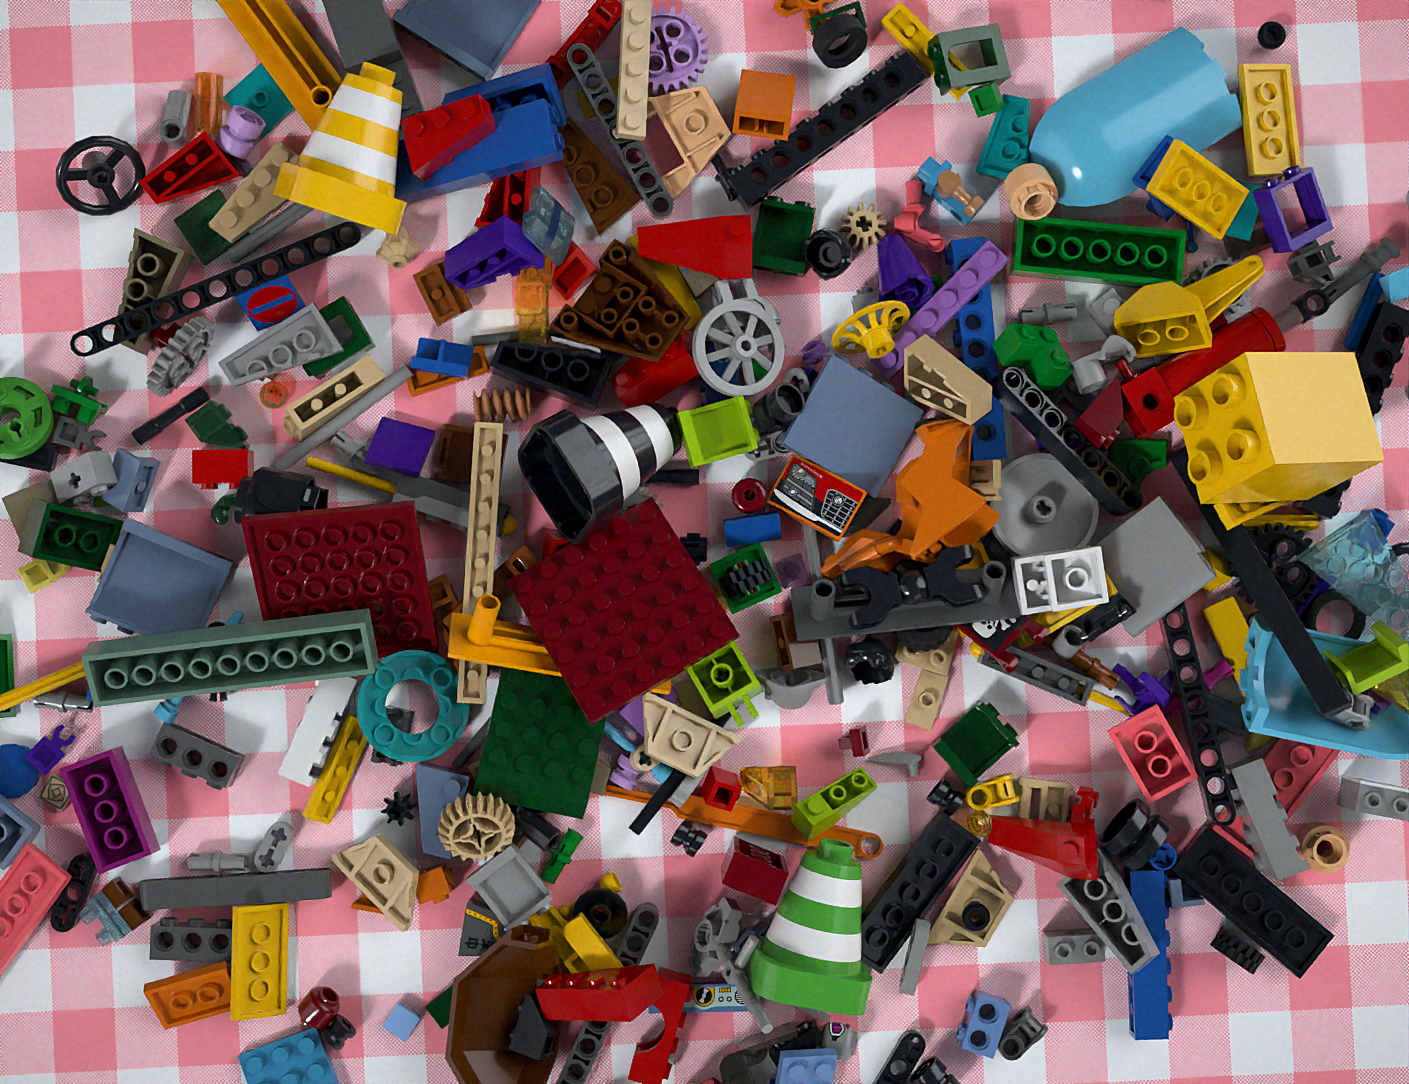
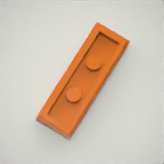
(427, 382)

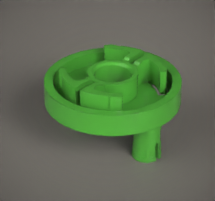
(23, 436)

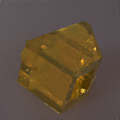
(771, 786)

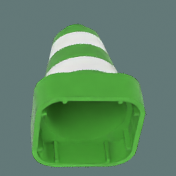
(815, 937)

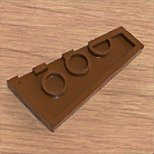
(595, 179)

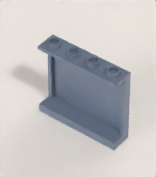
(468, 31)
(852, 425)
(157, 583)

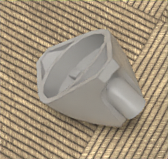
(790, 688)

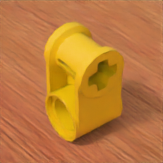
(996, 792)

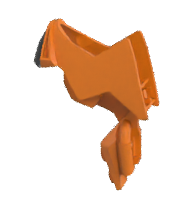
(935, 504)

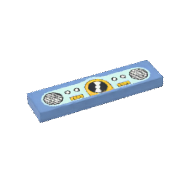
(712, 998)

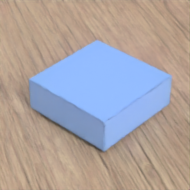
(401, 1021)

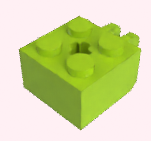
(727, 695)

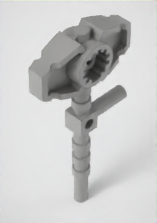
(713, 947)

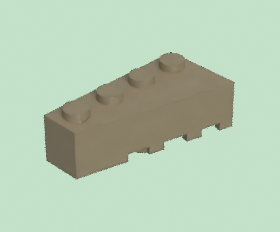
(153, 272)

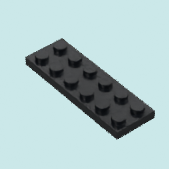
(913, 889)
(1251, 902)

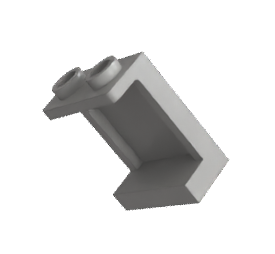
(511, 888)

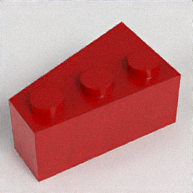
(445, 132)
(191, 171)
(509, 197)
(647, 381)

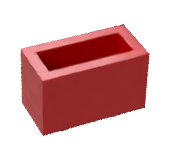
(221, 467)

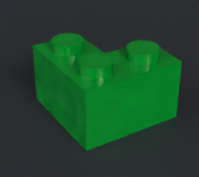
(1035, 351)

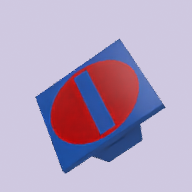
(270, 302)

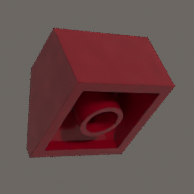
(1103, 417)

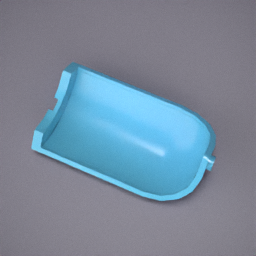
(1113, 122)
(1283, 707)

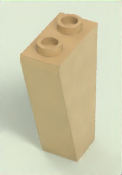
(331, 398)

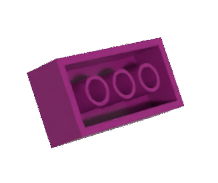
(110, 809)

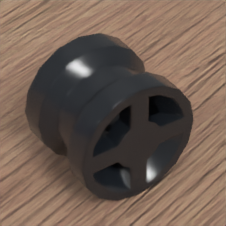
(338, 1032)

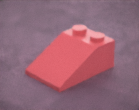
(1152, 753)

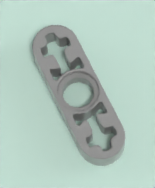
(914, 957)

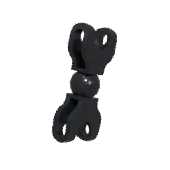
(911, 587)

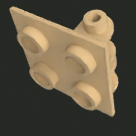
(933, 660)

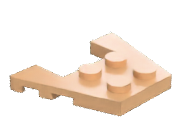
(695, 130)

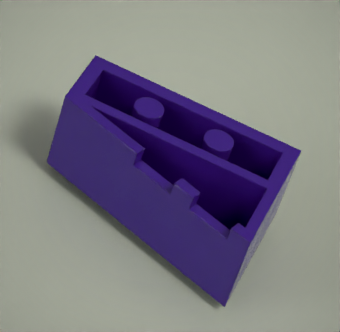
(490, 254)

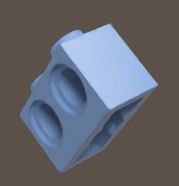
(990, 1024)

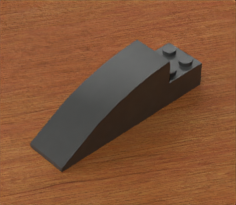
(368, 35)

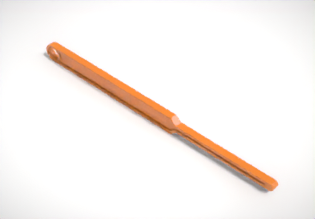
(751, 820)

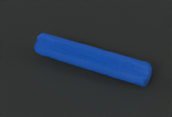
(1363, 313)

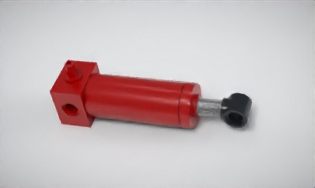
(1248, 333)

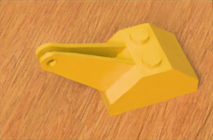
(1177, 319)

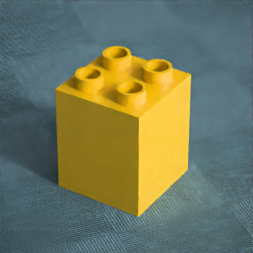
(1277, 427)

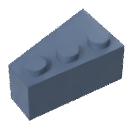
(435, 789)

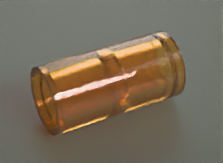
(208, 102)

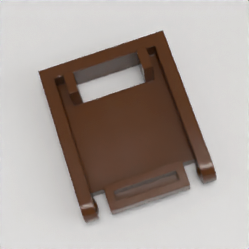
(456, 454)

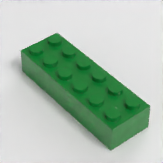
(1096, 252)

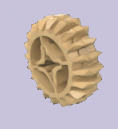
(476, 826)

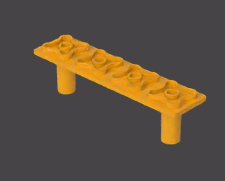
(286, 54)
(503, 643)

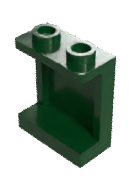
(781, 236)
(975, 742)

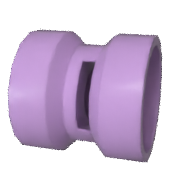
(624, 774)

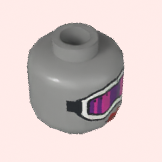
(840, 1037)

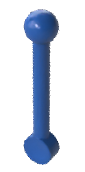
(1191, 246)

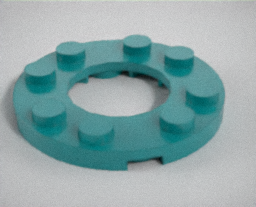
(373, 716)

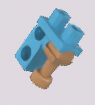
(948, 191)

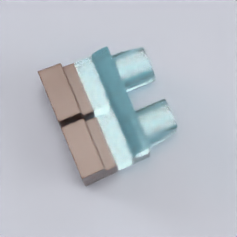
(104, 907)

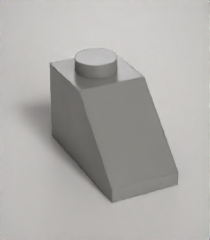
(1103, 311)

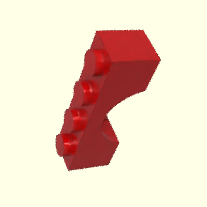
(651, 1057)

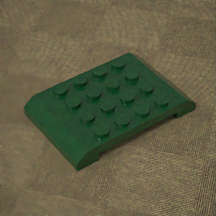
(538, 746)

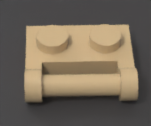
(1052, 799)

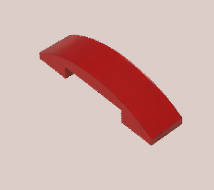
(592, 32)

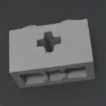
(83, 478)
(1072, 946)

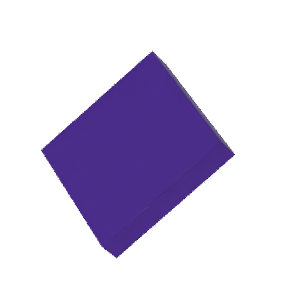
(400, 447)

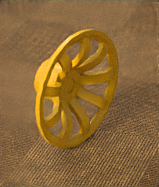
(877, 339)

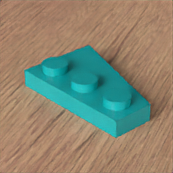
(1007, 140)

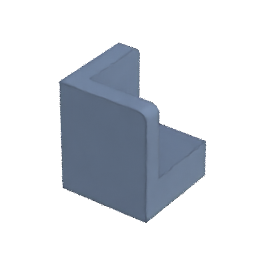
(1180, 894)

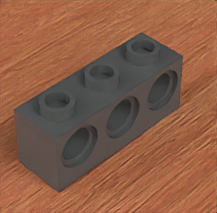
(211, 753)
(183, 948)

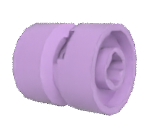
(239, 133)

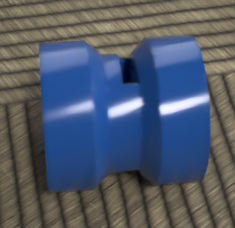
(1164, 857)

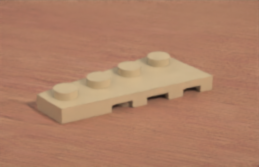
(254, 196)

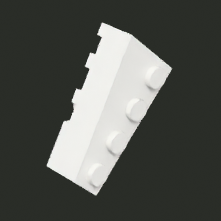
(319, 729)

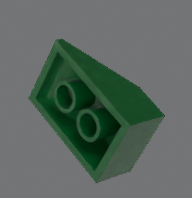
(68, 535)

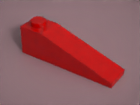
(705, 245)
(1052, 844)

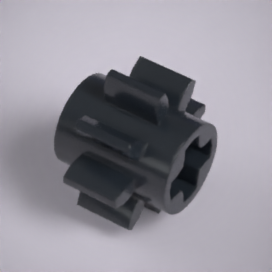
(394, 815)

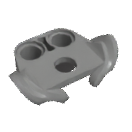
(1088, 370)

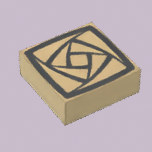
(55, 792)

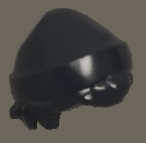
(828, 253)
(869, 661)

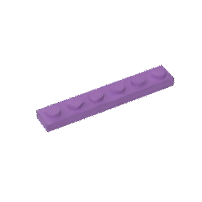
(944, 305)

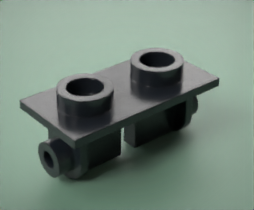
(1104, 617)

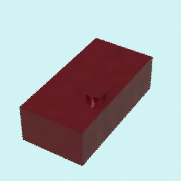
(754, 870)

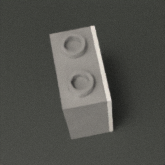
(1374, 798)

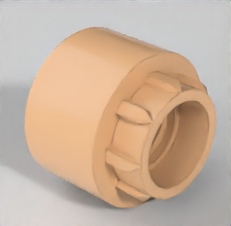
(1030, 191)
(1336, 850)

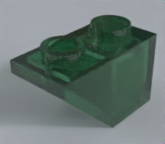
(214, 426)

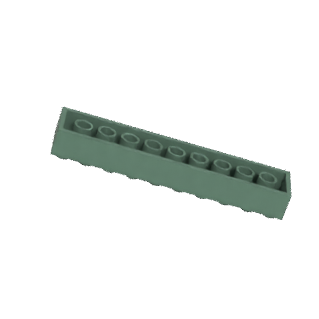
(231, 657)

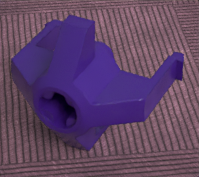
(1146, 689)

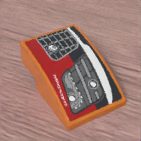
(816, 497)

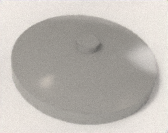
(1042, 507)

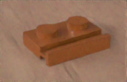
(440, 295)

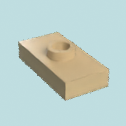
(925, 699)

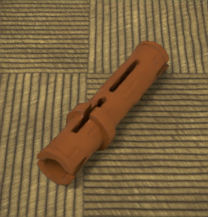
(1090, 666)

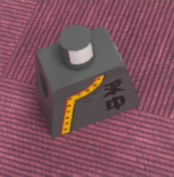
(479, 929)

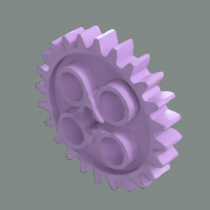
(688, 43)

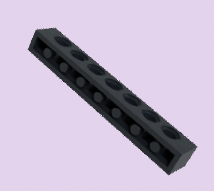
(901, 68)
(1397, 322)

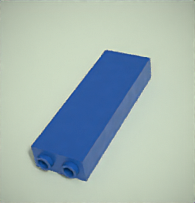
(522, 140)

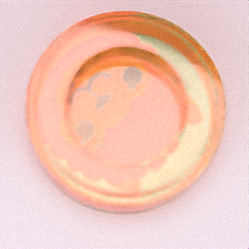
(274, 395)

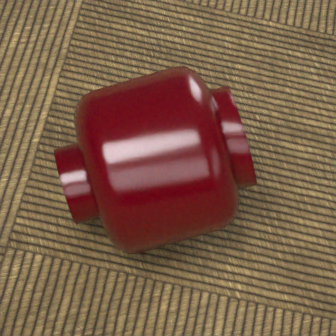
(755, 504)
(319, 1007)

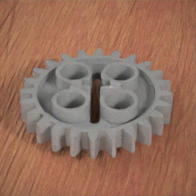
(171, 369)

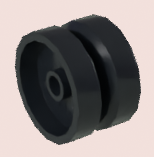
(1134, 834)

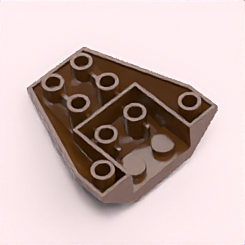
(624, 309)

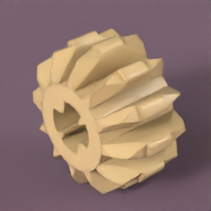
(869, 219)

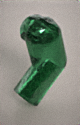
(220, 510)

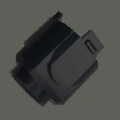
(277, 492)

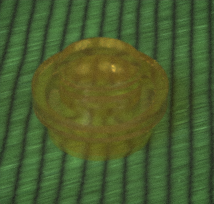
(979, 823)

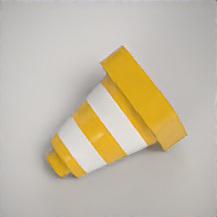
(352, 154)

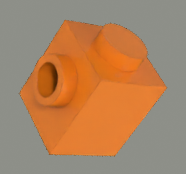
(435, 884)

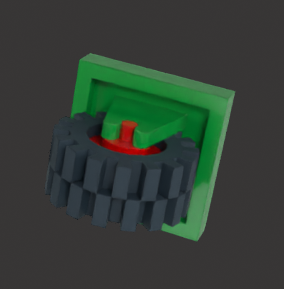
(745, 578)

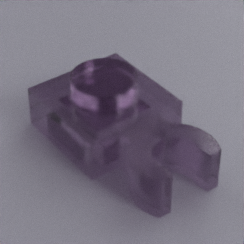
(792, 571)

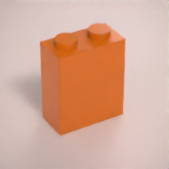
(764, 104)

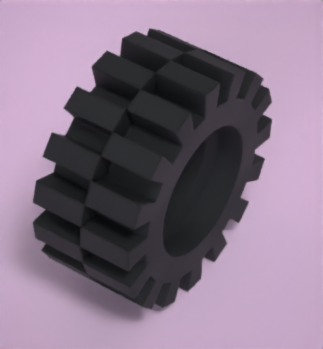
(1237, 950)

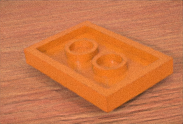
(190, 995)

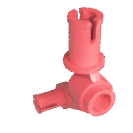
(908, 220)

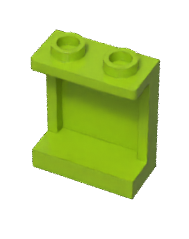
(717, 431)
(1371, 662)

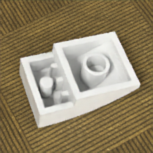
(1059, 580)

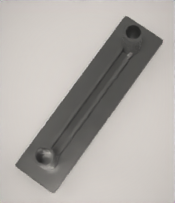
(825, 607)

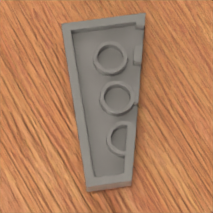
(285, 346)

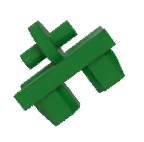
(89, 408)

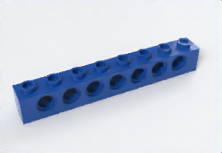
(995, 447)

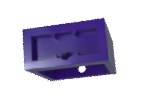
(1311, 202)

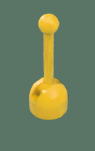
(607, 881)

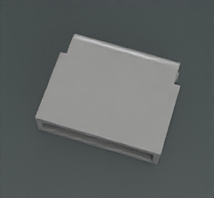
(1154, 563)

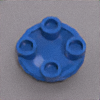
(16, 772)

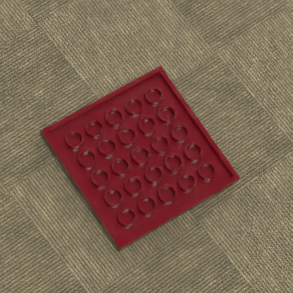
(346, 563)
(622, 610)

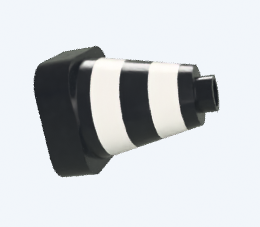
(595, 463)

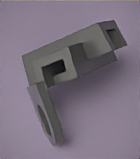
(1313, 268)

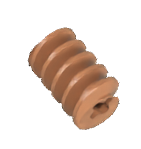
(502, 405)

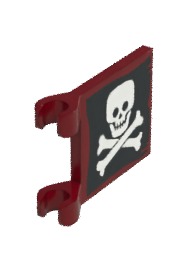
(1000, 634)

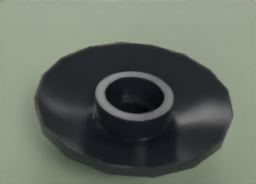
(607, 922)

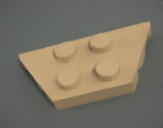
(682, 737)
(383, 877)
(975, 884)

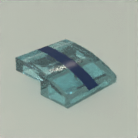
(549, 225)

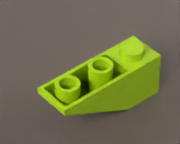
(831, 803)

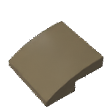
(19, 502)

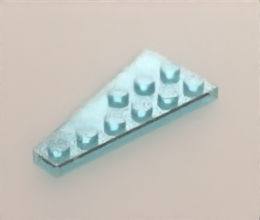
(1364, 571)

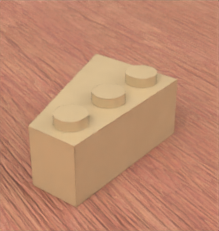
(944, 382)

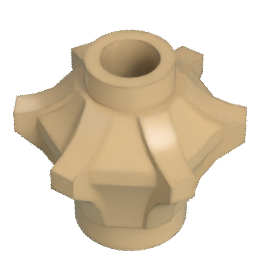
(398, 249)

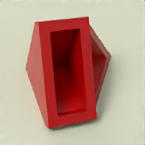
(574, 272)

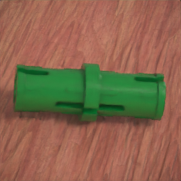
(561, 856)

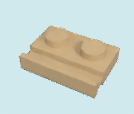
(985, 478)

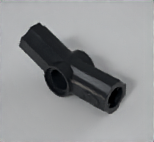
(535, 827)

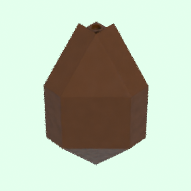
(487, 1009)

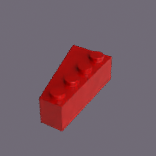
(600, 994)

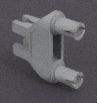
(746, 292)

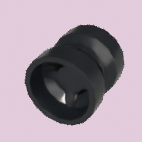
(945, 797)
(689, 839)

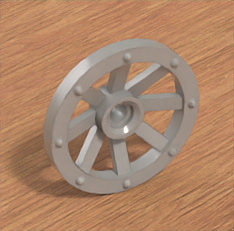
(734, 350)

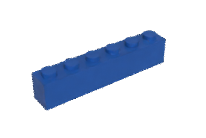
(1148, 988)

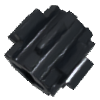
(696, 547)

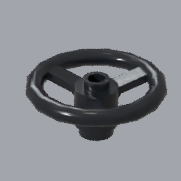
(99, 172)

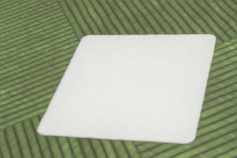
(573, 345)

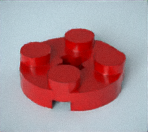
(1082, 810)

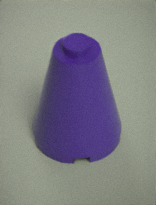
(901, 274)

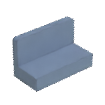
(134, 483)

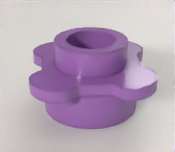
(814, 352)

